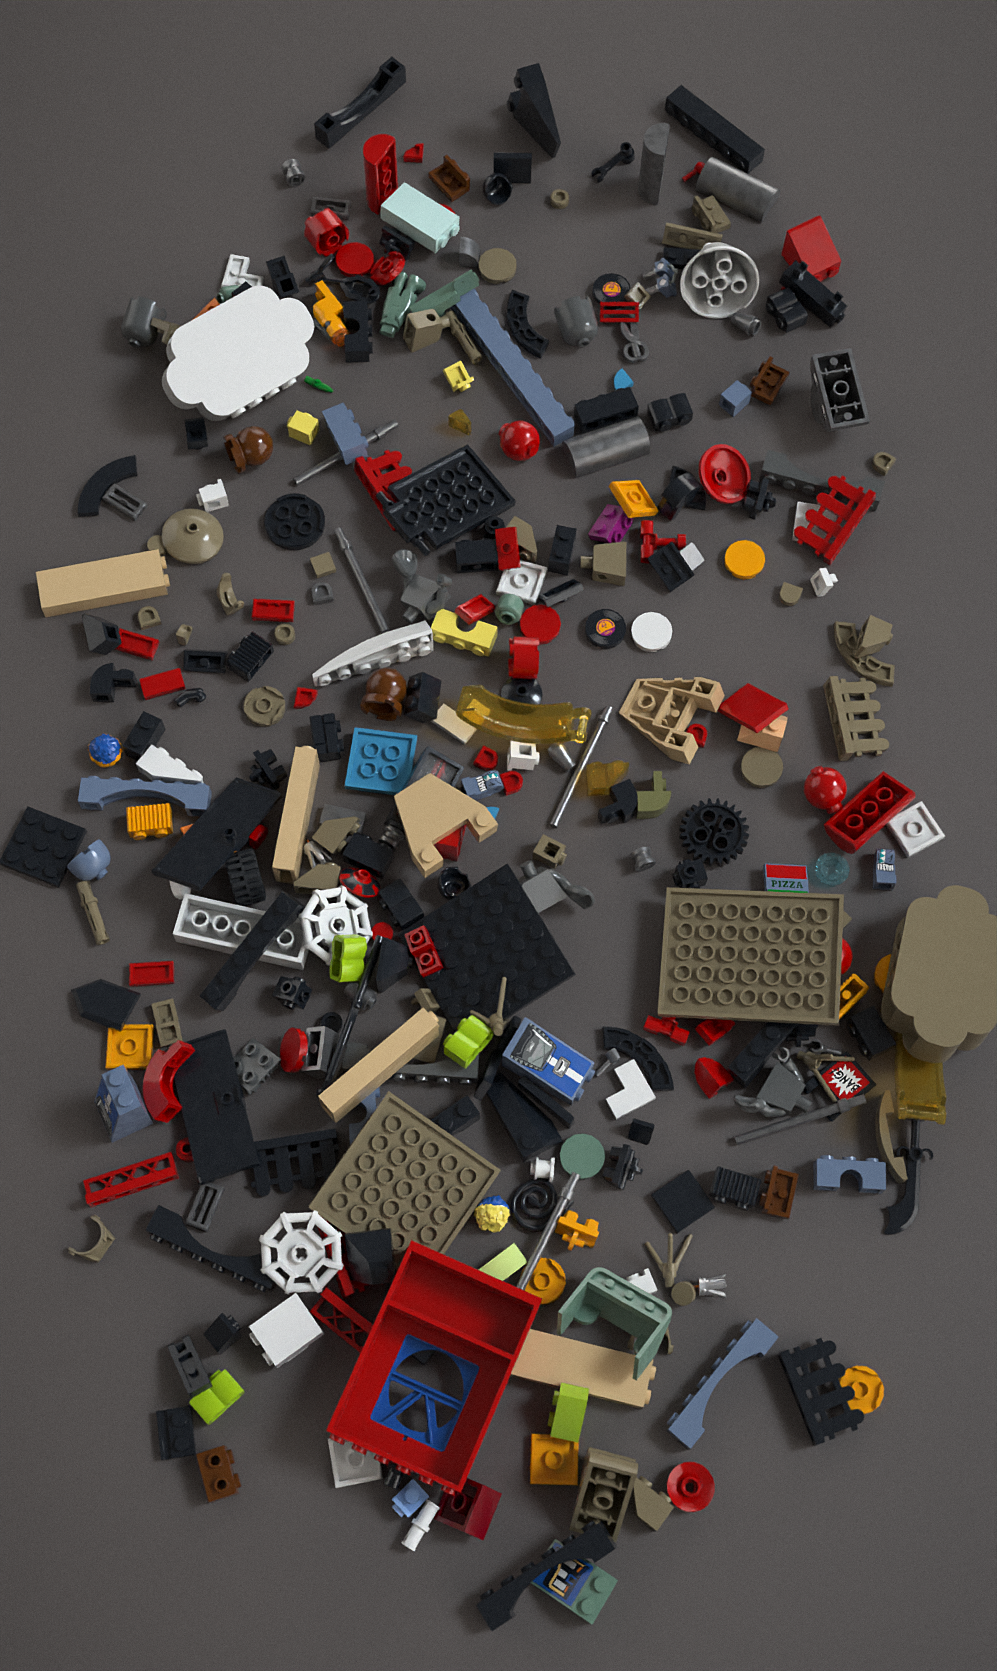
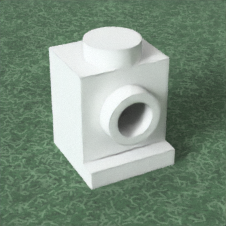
(212, 496)
(522, 756)
(643, 1282)

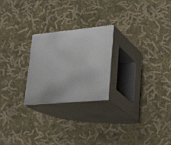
(468, 253)

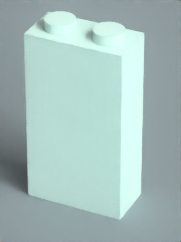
(420, 217)

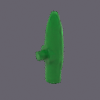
(318, 384)

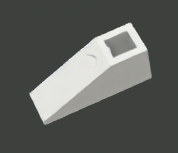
(158, 765)

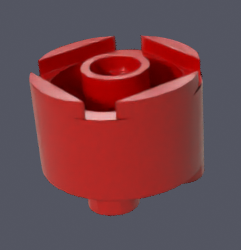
(326, 232)
(524, 658)

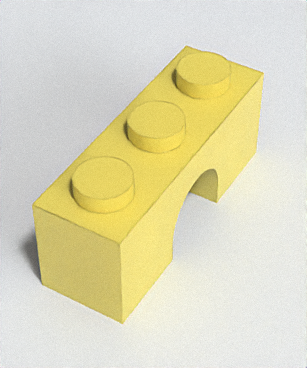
(478, 640)

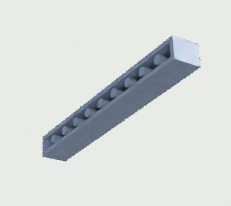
(513, 368)

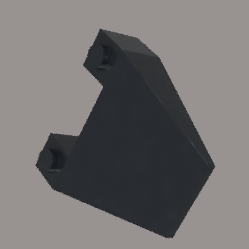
(533, 108)

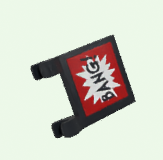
(844, 1079)

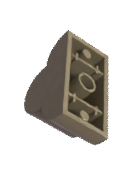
(603, 1490)

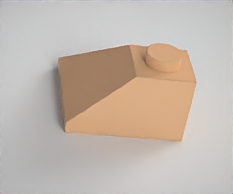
(767, 738)

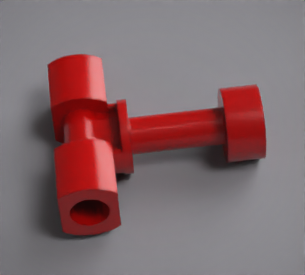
(651, 540)
(668, 1027)

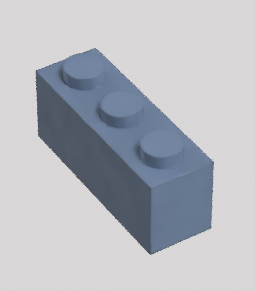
(345, 433)

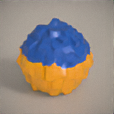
(105, 750)

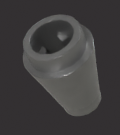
(747, 323)
(561, 755)

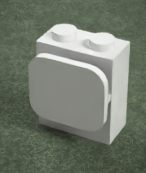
(285, 1331)

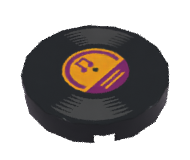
(610, 288)
(605, 628)

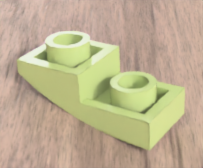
(505, 1263)

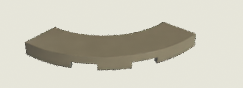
(867, 665)

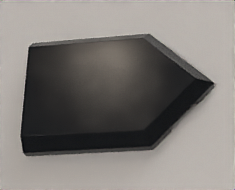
(105, 1003)

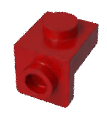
(714, 1029)

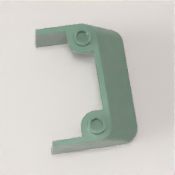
(622, 1305)

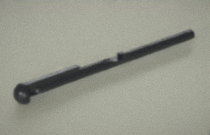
(348, 1026)

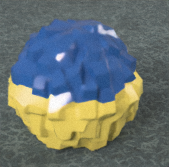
(492, 1214)

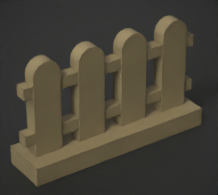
(842, 719)

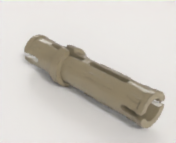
(459, 331)
(89, 904)

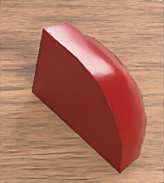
(711, 1076)

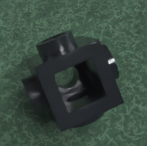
(690, 874)
(292, 992)

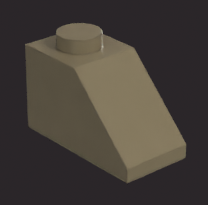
(873, 637)
(320, 877)

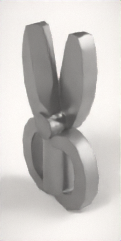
(633, 343)

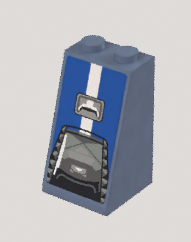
(548, 1062)
(121, 1104)

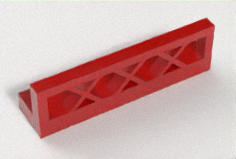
(132, 1185)
(348, 1312)

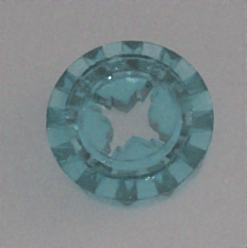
(829, 860)

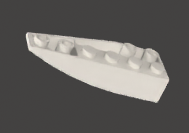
(378, 652)

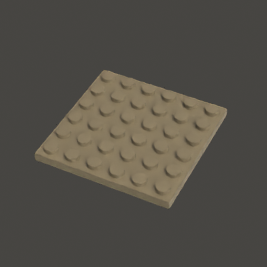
(405, 1178)

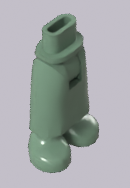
(398, 303)

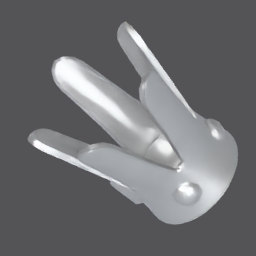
(313, 849)
(707, 1284)

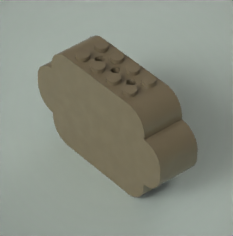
(943, 975)

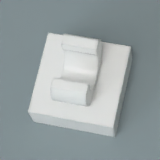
(822, 581)

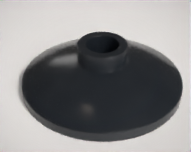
(532, 695)

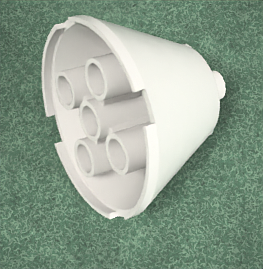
(719, 281)

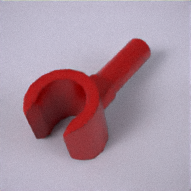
(697, 169)

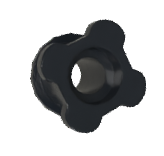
(491, 524)

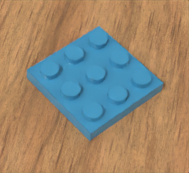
(380, 761)

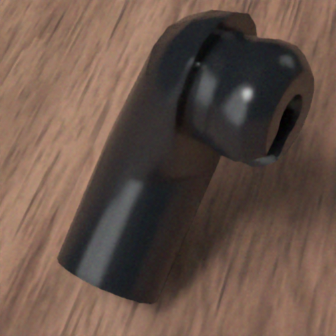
(189, 694)

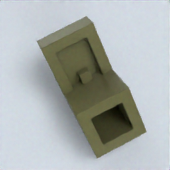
(654, 802)

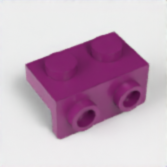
(610, 525)

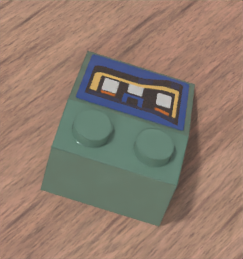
(577, 1585)

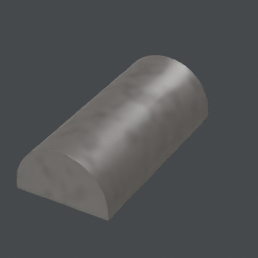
(653, 162)
(737, 189)
(607, 446)

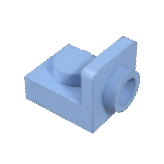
(409, 1499)

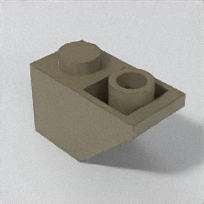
(526, 539)
(334, 832)
(650, 1506)

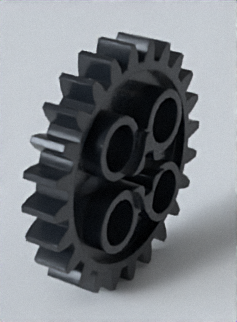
(696, 825)

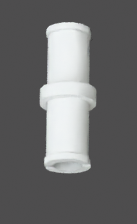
(420, 1525)

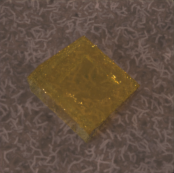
(460, 422)

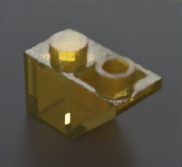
(603, 776)

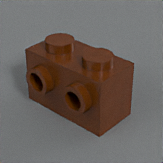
(218, 1473)

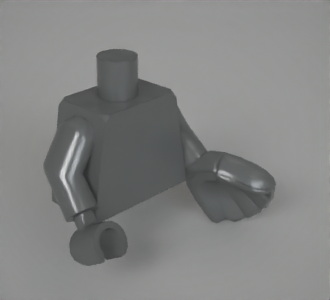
(420, 595)
(548, 887)
(779, 1092)

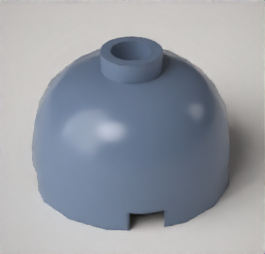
(91, 862)

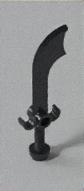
(905, 1212)

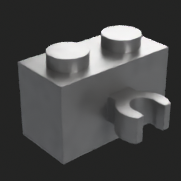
(321, 1048)

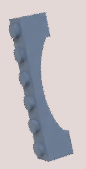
(98, 792)
(688, 1424)

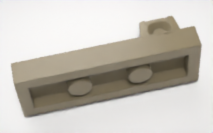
(688, 237)

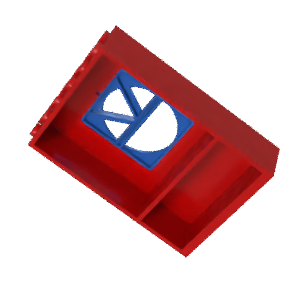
(448, 1310)

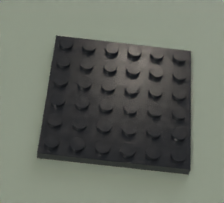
(490, 936)

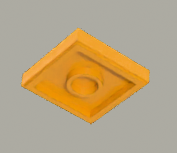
(633, 498)
(130, 1047)
(553, 1461)

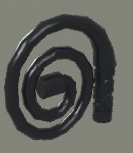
(534, 1202)

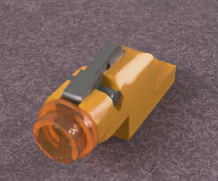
(329, 315)

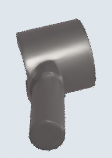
(823, 1049)
(613, 1058)

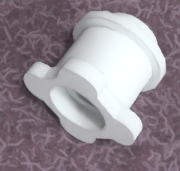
(542, 1168)

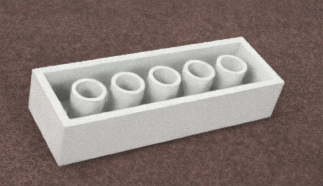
(225, 925)

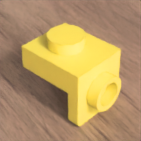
(458, 377)

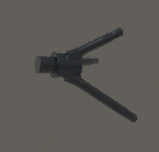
(318, 274)

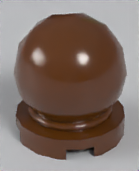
(250, 447)
(384, 693)

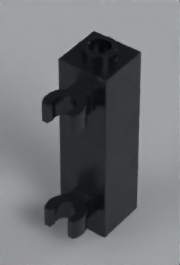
(814, 294)

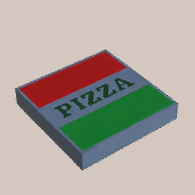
(785, 878)

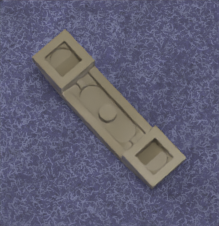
(894, 1165)

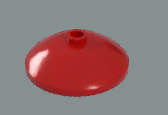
(724, 473)

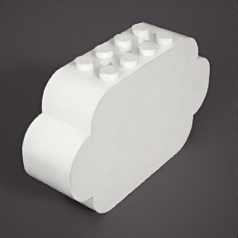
(238, 354)

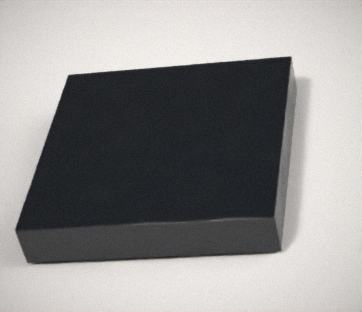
(514, 166)
(683, 1201)

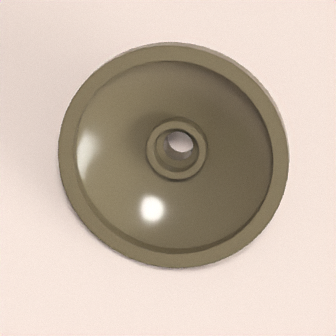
(192, 545)

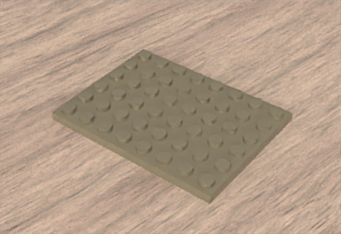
(751, 956)

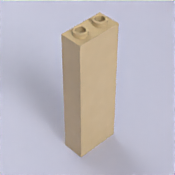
(102, 583)
(296, 815)
(379, 1064)
(604, 1371)

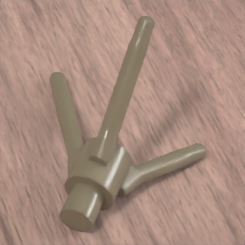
(496, 1020)
(814, 1061)
(669, 1269)

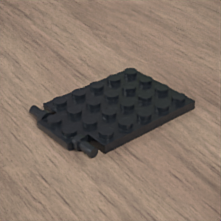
(444, 500)

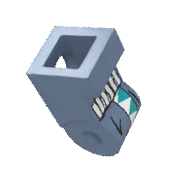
(482, 785)
(884, 869)

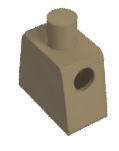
(423, 329)
(607, 563)

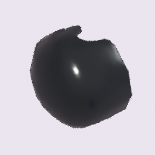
(497, 188)
(452, 882)

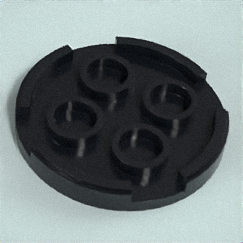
(294, 522)

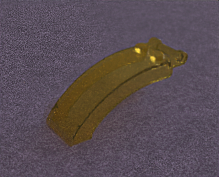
(520, 720)
(918, 1086)

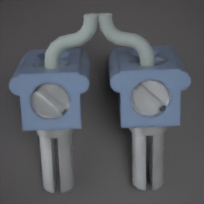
(665, 283)

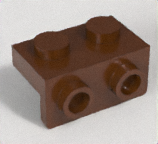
(450, 179)
(768, 382)
(779, 1192)

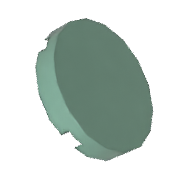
(582, 1155)

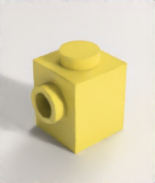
(303, 427)

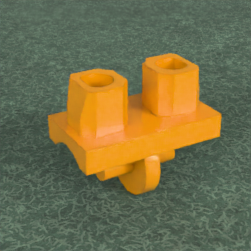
(577, 1233)

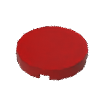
(354, 259)
(387, 268)
(540, 622)
(292, 1049)

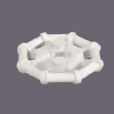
(325, 918)
(301, 1266)

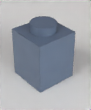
(735, 398)

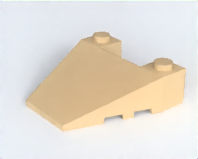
(665, 708)
(433, 811)

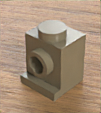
(549, 845)

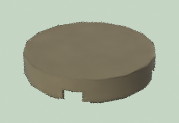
(497, 265)
(264, 706)
(761, 767)

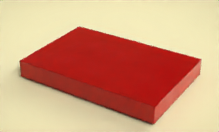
(752, 708)

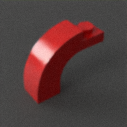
(159, 1081)

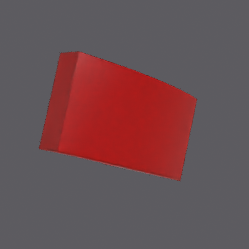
(423, 951)

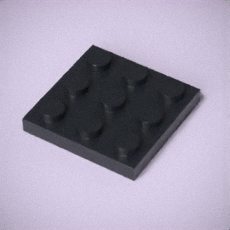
(43, 846)

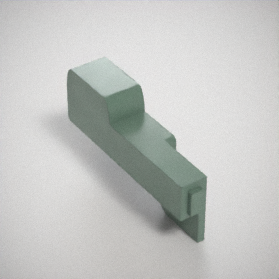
(448, 294)

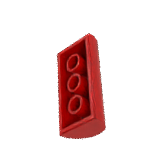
(380, 170)
(868, 812)

